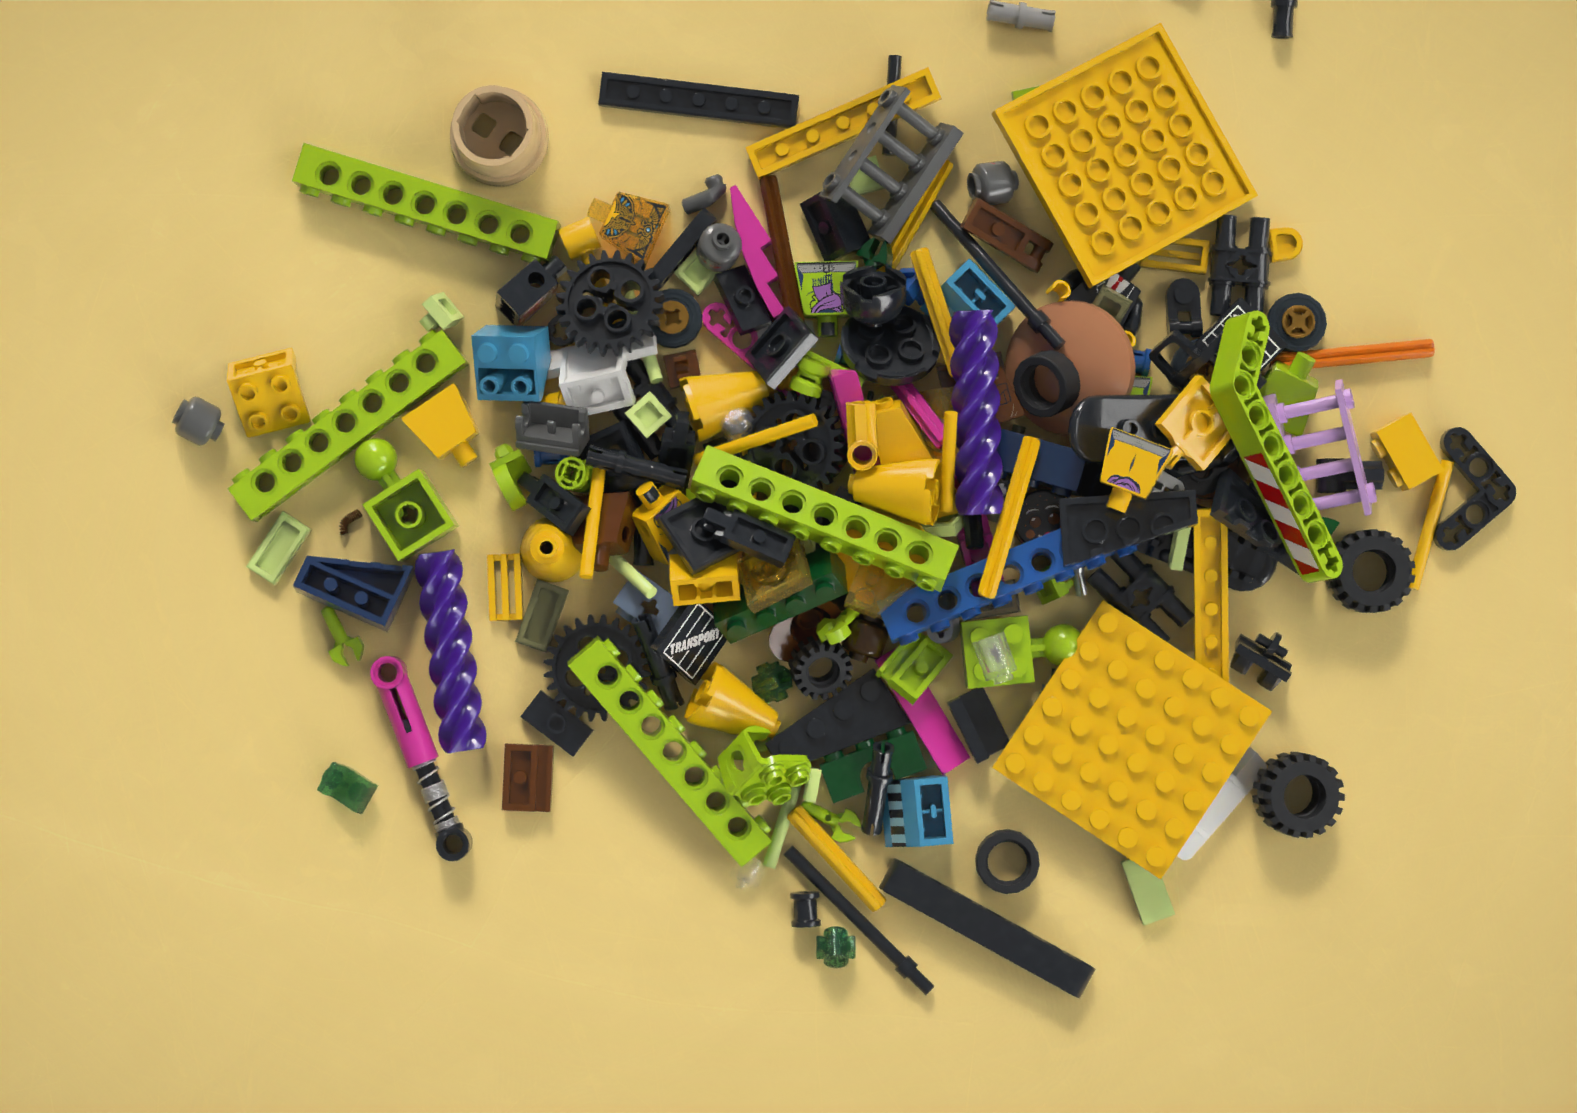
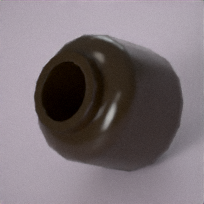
(866, 638)

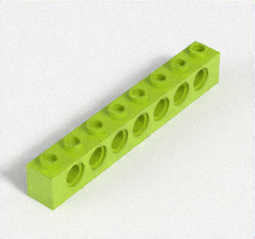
(316, 161)
(247, 483)
(815, 503)
(741, 844)

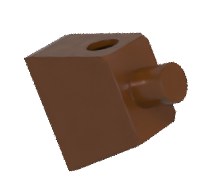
(615, 527)

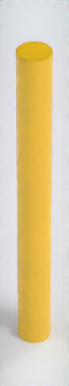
(765, 436)
(1430, 522)
(592, 523)

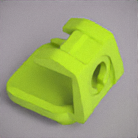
(762, 777)

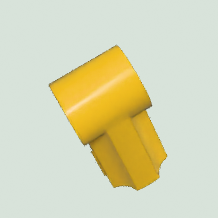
(861, 431)

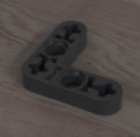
(1482, 497)

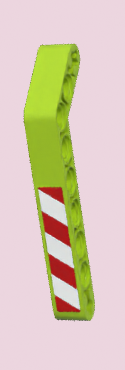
(1264, 450)

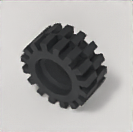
(827, 683)

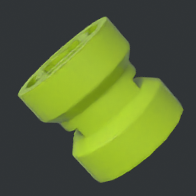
(810, 376)
(581, 477)

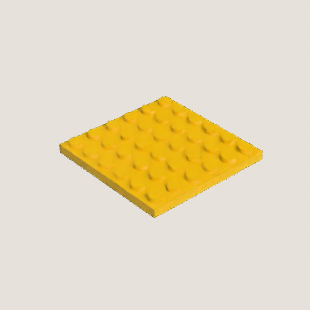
(1124, 155)
(1132, 739)

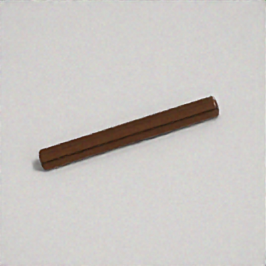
(780, 244)

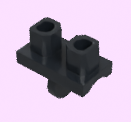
(1263, 655)

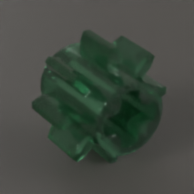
(772, 682)
(835, 947)

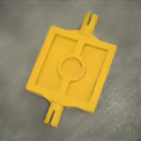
(1194, 426)

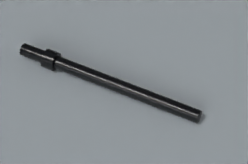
(1037, 320)
(904, 965)

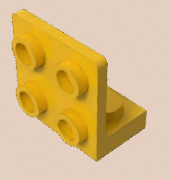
(267, 392)

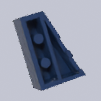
(1054, 466)
(358, 589)

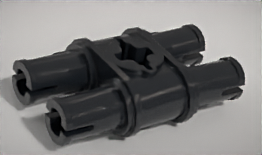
(1254, 256)
(638, 373)
(1141, 578)

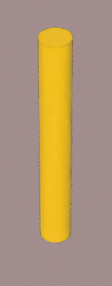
(948, 461)

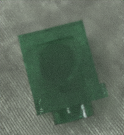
(347, 787)

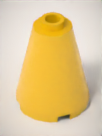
(717, 394)
(901, 489)
(552, 567)
(728, 704)

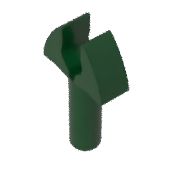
(868, 251)

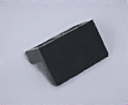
(834, 226)
(978, 724)

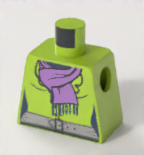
(821, 292)

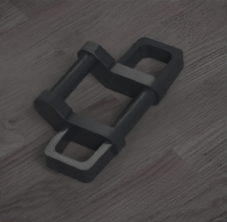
(1199, 358)

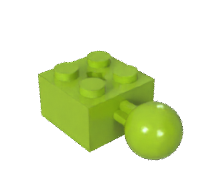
(377, 462)
(1056, 645)

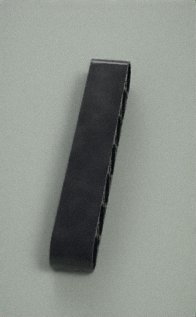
(987, 928)

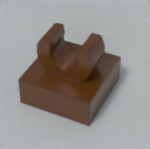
(681, 365)

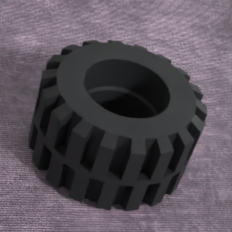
(1397, 577)
(1323, 801)

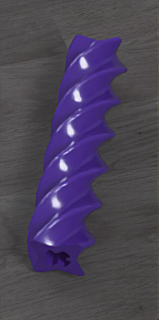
(976, 401)
(449, 640)

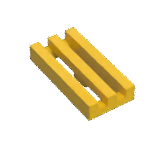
(1203, 257)
(506, 615)

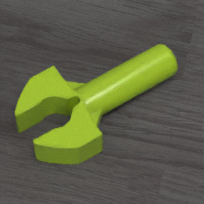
(836, 629)
(340, 638)
(832, 820)

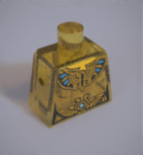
(630, 223)

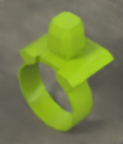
(507, 469)

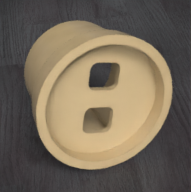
(482, 156)

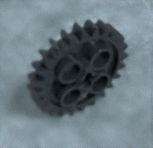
(597, 328)
(824, 435)
(570, 646)

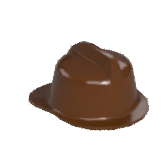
(790, 632)

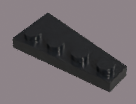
(1244, 513)
(1095, 530)
(849, 718)

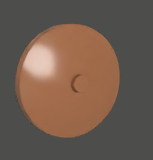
(1092, 343)

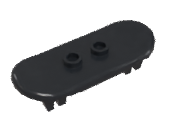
(1133, 414)
(1247, 564)

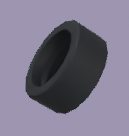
(1065, 373)
(1021, 882)

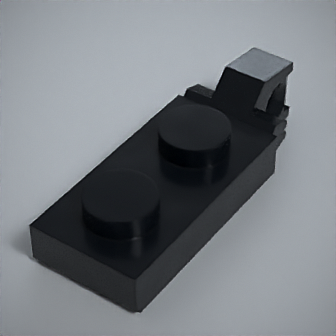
(678, 446)
(555, 502)
(749, 535)

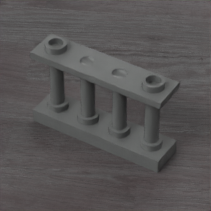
(921, 172)

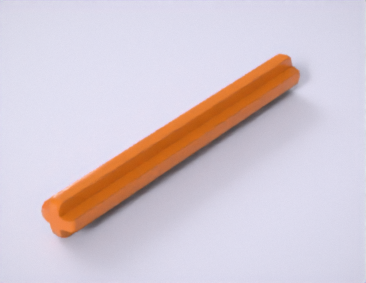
(1364, 353)

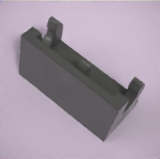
(552, 428)

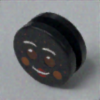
(1038, 515)

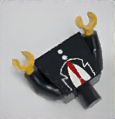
(1074, 288)

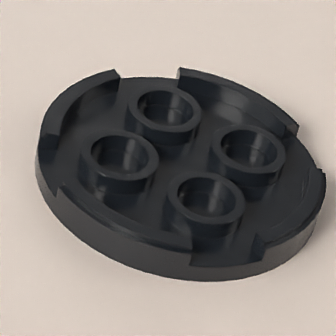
(893, 352)

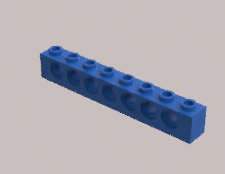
(968, 606)

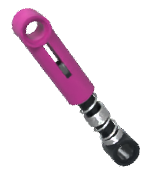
(420, 753)

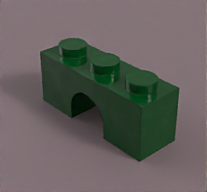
(843, 771)

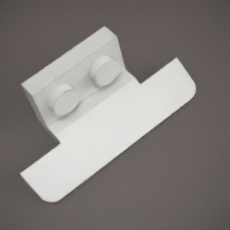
(597, 380)
(1229, 796)

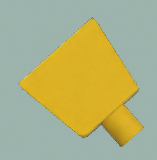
(445, 425)

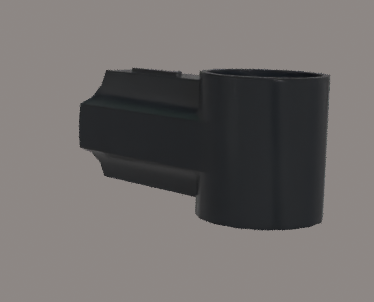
(1347, 481)

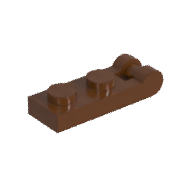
(1005, 234)

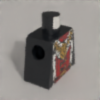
(520, 300)

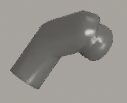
(706, 198)

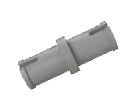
(1020, 15)

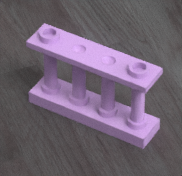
(1344, 401)

